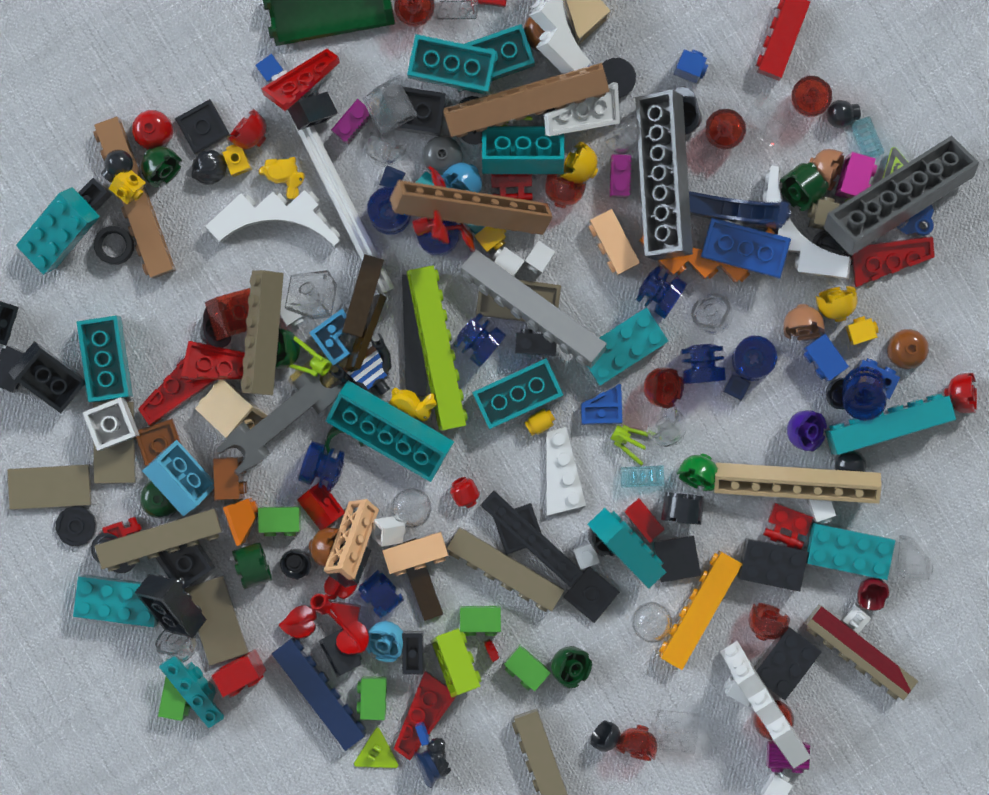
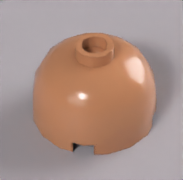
(829, 164)
(803, 322)

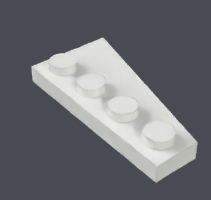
(585, 115)
(563, 482)

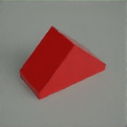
(346, 612)

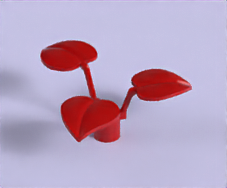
(436, 226)
(301, 619)

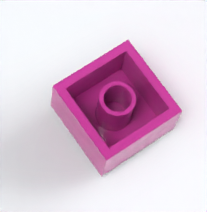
(855, 175)

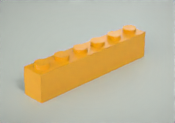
(700, 609)

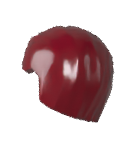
(872, 594)

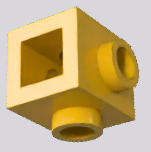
(127, 186)

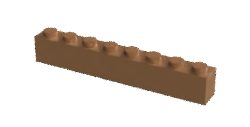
(526, 100)
(471, 207)
(140, 213)

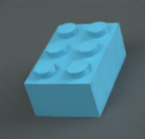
(179, 477)

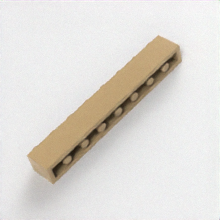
(798, 483)

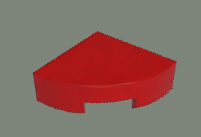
(491, 650)

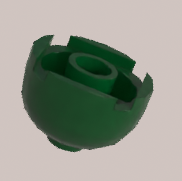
(160, 165)
(287, 349)
(155, 502)
(571, 666)

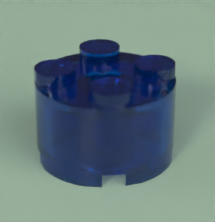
(380, 593)

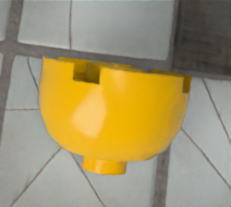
(580, 164)
(837, 303)

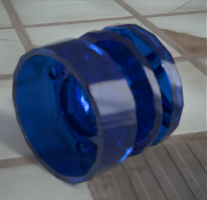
(376, 210)
(435, 246)
(661, 291)
(479, 339)
(765, 354)
(703, 364)
(867, 402)
(321, 466)

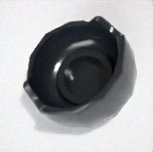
(834, 393)
(851, 462)
(295, 564)
(605, 736)

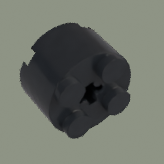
(682, 508)

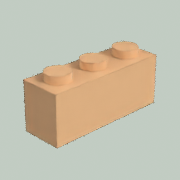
(613, 242)
(415, 553)

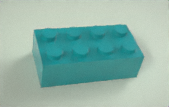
(512, 51)
(451, 64)
(521, 151)
(57, 230)
(627, 345)
(104, 358)
(517, 393)
(627, 547)
(850, 551)
(111, 601)

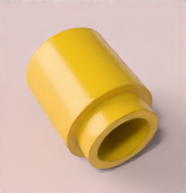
(540, 422)

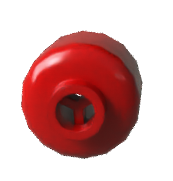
(464, 492)

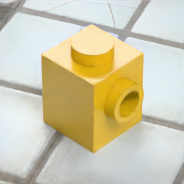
(236, 160)
(491, 238)
(861, 330)

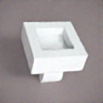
(856, 619)

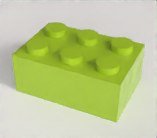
(456, 662)

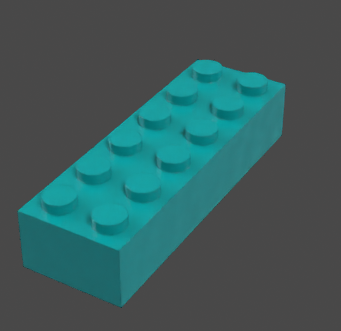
(889, 425)
(389, 431)

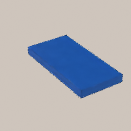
(745, 248)

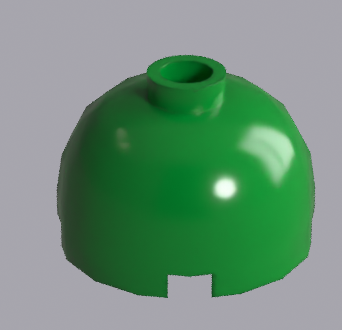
(698, 471)

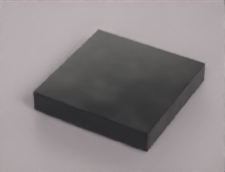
(202, 126)
(509, 542)
(678, 557)
(591, 594)

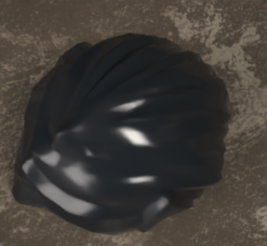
(209, 167)

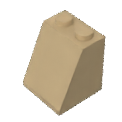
(585, 17)
(228, 408)

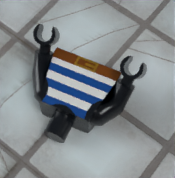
(373, 370)

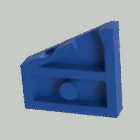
(603, 408)

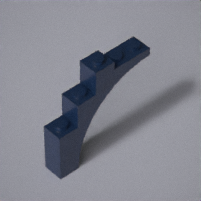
(739, 211)

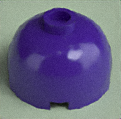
(806, 430)

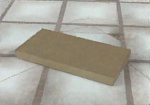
(489, 308)
(116, 462)
(49, 486)
(221, 631)

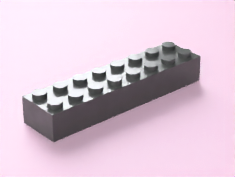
(664, 175)
(901, 195)

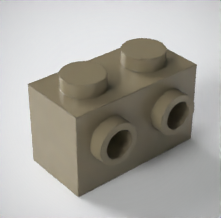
(819, 211)

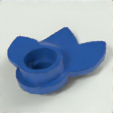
(913, 225)

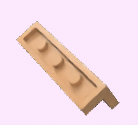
(355, 538)

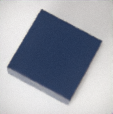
(391, 177)
(736, 387)

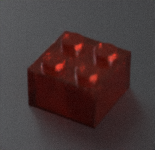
(229, 313)

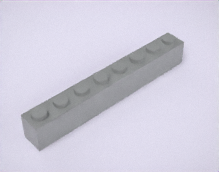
(533, 309)

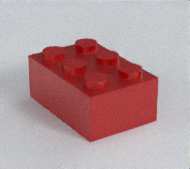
(239, 673)

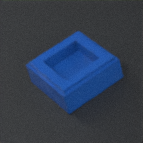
(269, 67)
(422, 733)

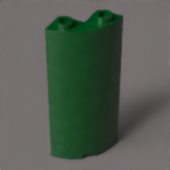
(315, 19)

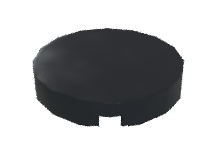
(620, 72)
(76, 525)

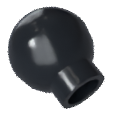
(842, 113)
(116, 162)

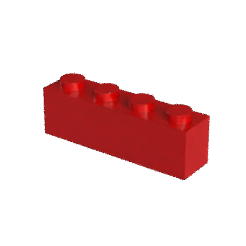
(783, 38)

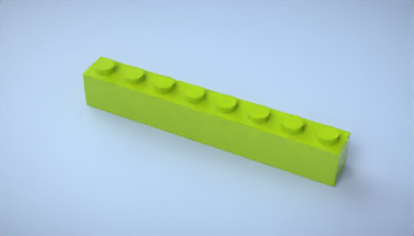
(436, 347)

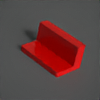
(321, 506)
(644, 520)

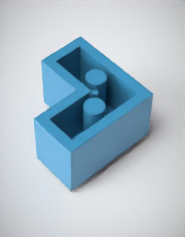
(328, 337)

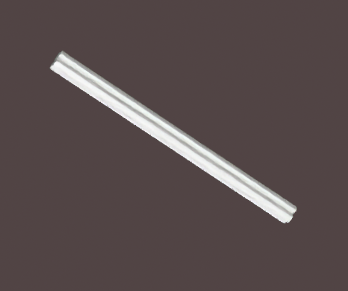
(340, 198)

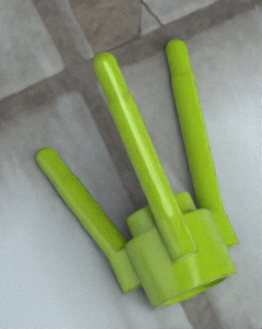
(318, 363)
(621, 436)

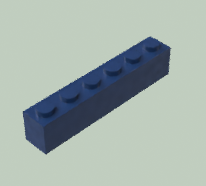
(319, 693)

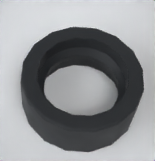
(116, 230)

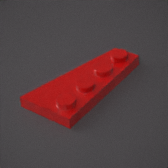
(298, 81)
(890, 257)
(211, 363)
(171, 395)
(428, 706)

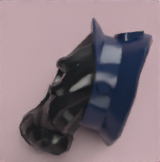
(433, 762)

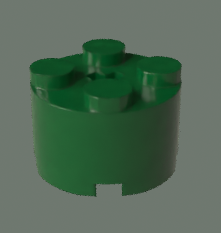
(803, 186)
(252, 565)

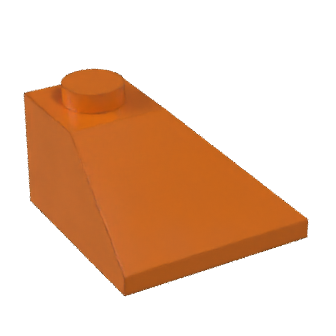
(241, 519)

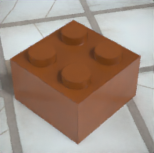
(226, 482)

